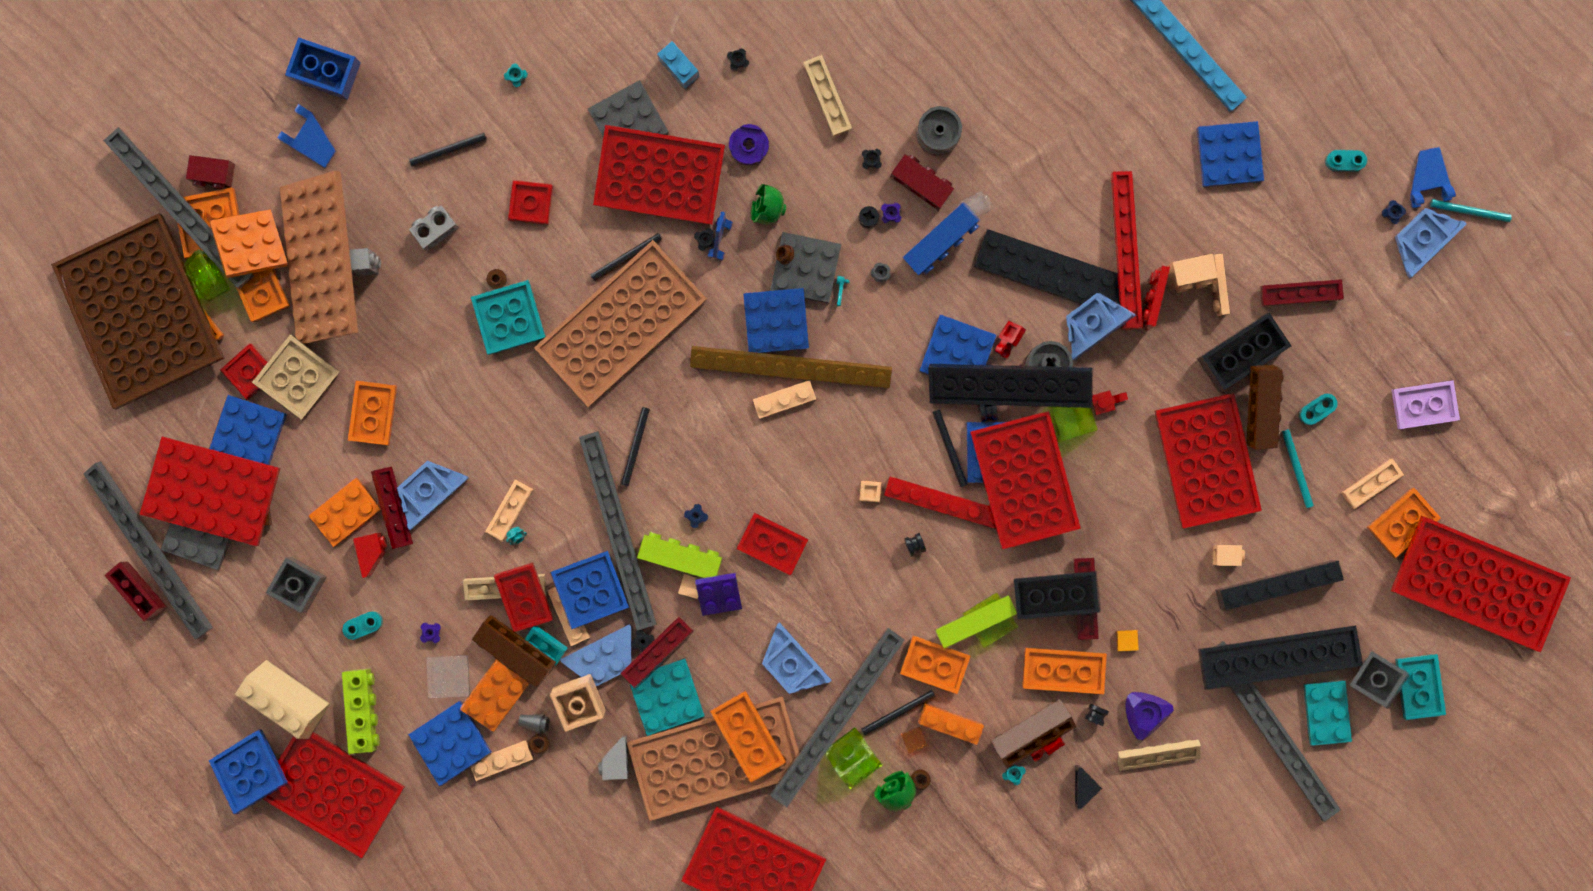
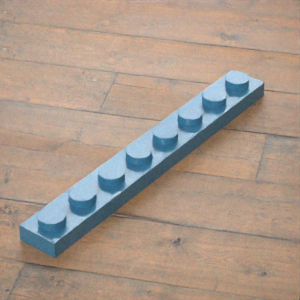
(1191, 52)

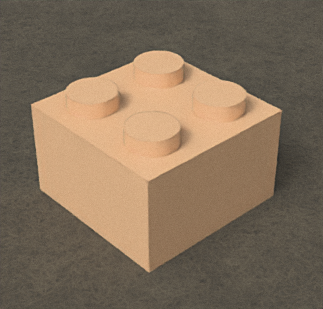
(1192, 272)
(577, 702)

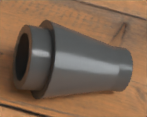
(538, 723)

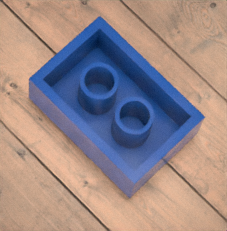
(322, 68)

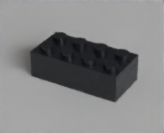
(1246, 348)
(1057, 595)

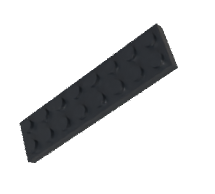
(1044, 269)
(1011, 385)
(1280, 657)

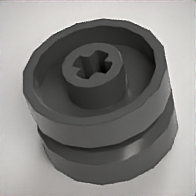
(931, 122)
(1049, 351)

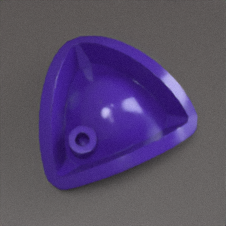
(1146, 713)

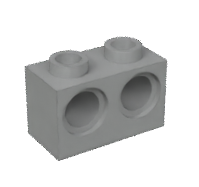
(436, 232)
(364, 262)

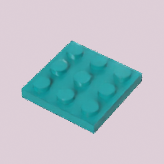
(508, 317)
(667, 698)

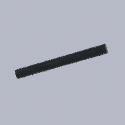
(448, 149)
(624, 258)
(635, 446)
(950, 448)
(898, 712)

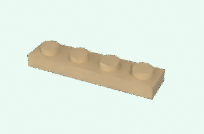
(827, 95)
(487, 588)
(1159, 755)

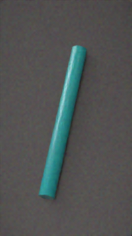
(1470, 210)
(1297, 468)

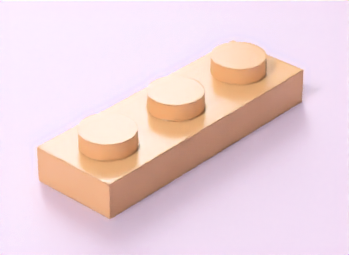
(1219, 286)
(784, 399)
(574, 635)
(502, 760)

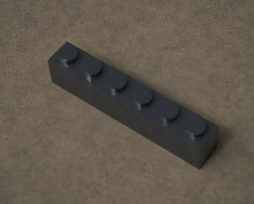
(1279, 584)

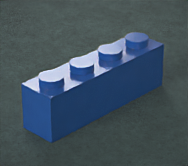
(941, 239)

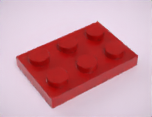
(1154, 297)
(772, 544)
(523, 597)

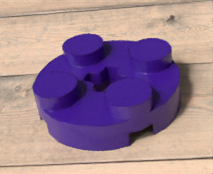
(741, 136)

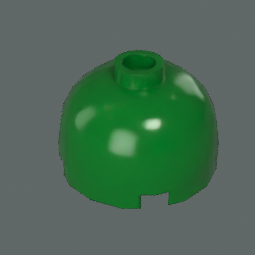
(768, 206)
(897, 791)

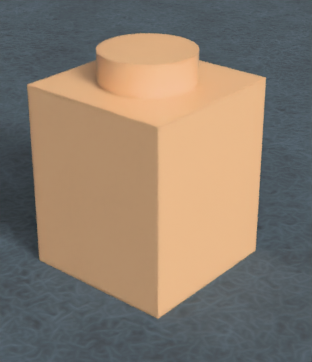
(1228, 555)

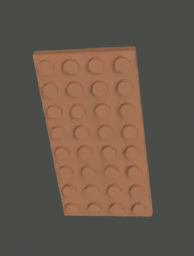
(318, 258)
(620, 323)
(698, 767)

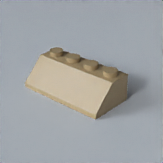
(283, 700)

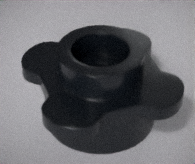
(732, 56)
(874, 154)
(699, 236)
(640, 635)

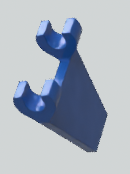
(310, 139)
(1430, 174)
(721, 223)

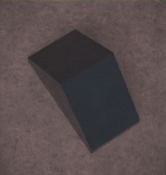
(1085, 787)

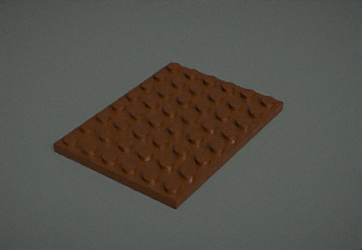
(137, 311)

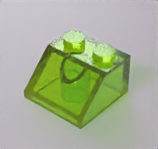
(205, 276)
(1072, 422)
(853, 758)

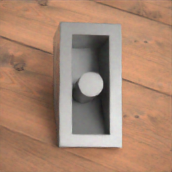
(615, 762)

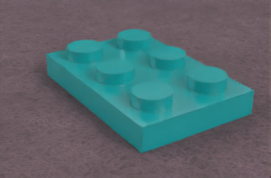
(1423, 690)
(1327, 712)

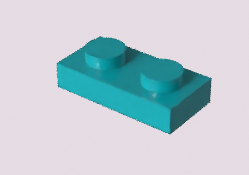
(546, 643)

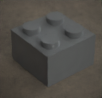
(296, 584)
(1379, 680)

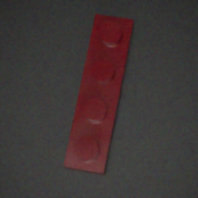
(1302, 292)
(391, 507)
(1086, 623)
(656, 652)

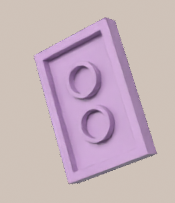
(1425, 404)

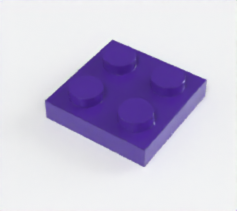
(718, 594)

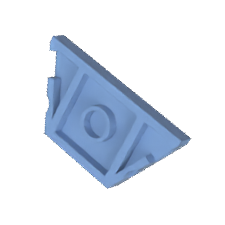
(1424, 238)
(1094, 322)
(427, 490)
(604, 657)
(791, 663)

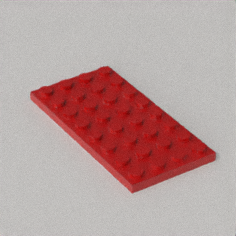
(1480, 584)

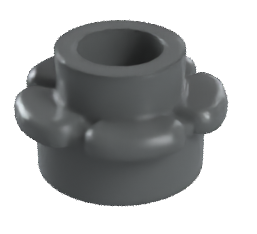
(880, 267)

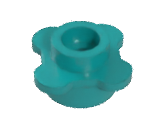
(515, 69)
(515, 536)
(1016, 779)

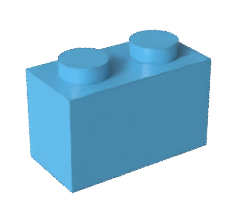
(678, 65)

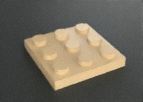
(296, 377)

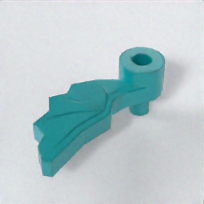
(840, 281)

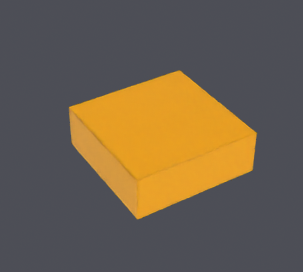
(1127, 640)

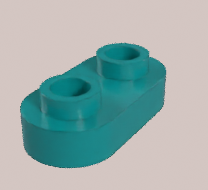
(1347, 160)
(1317, 410)
(362, 626)

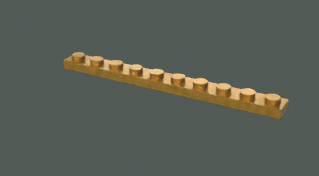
(790, 367)

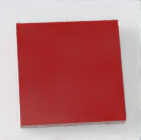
(530, 202)
(244, 369)

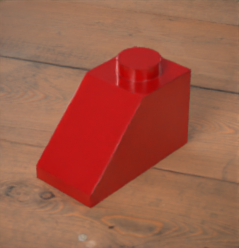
(369, 552)

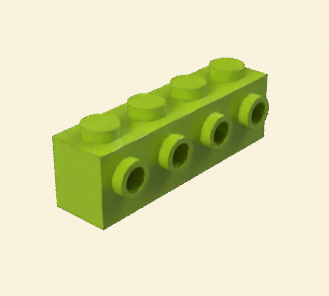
(359, 711)

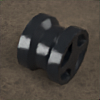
(867, 221)
(987, 412)
(915, 544)
(1096, 714)

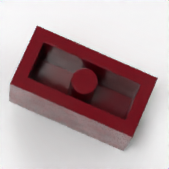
(210, 171)

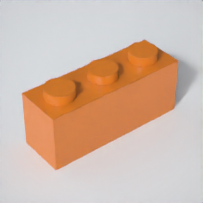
(950, 723)

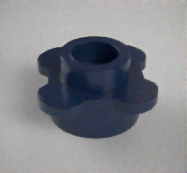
(1398, 208)
(701, 515)

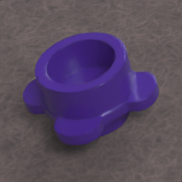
(891, 207)
(435, 628)

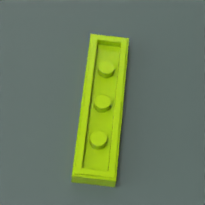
(976, 621)

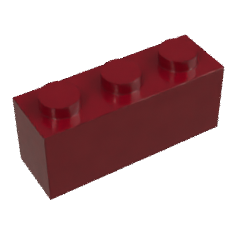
(922, 181)
(135, 591)

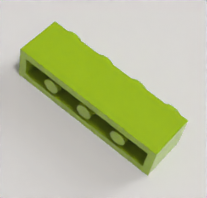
(679, 557)

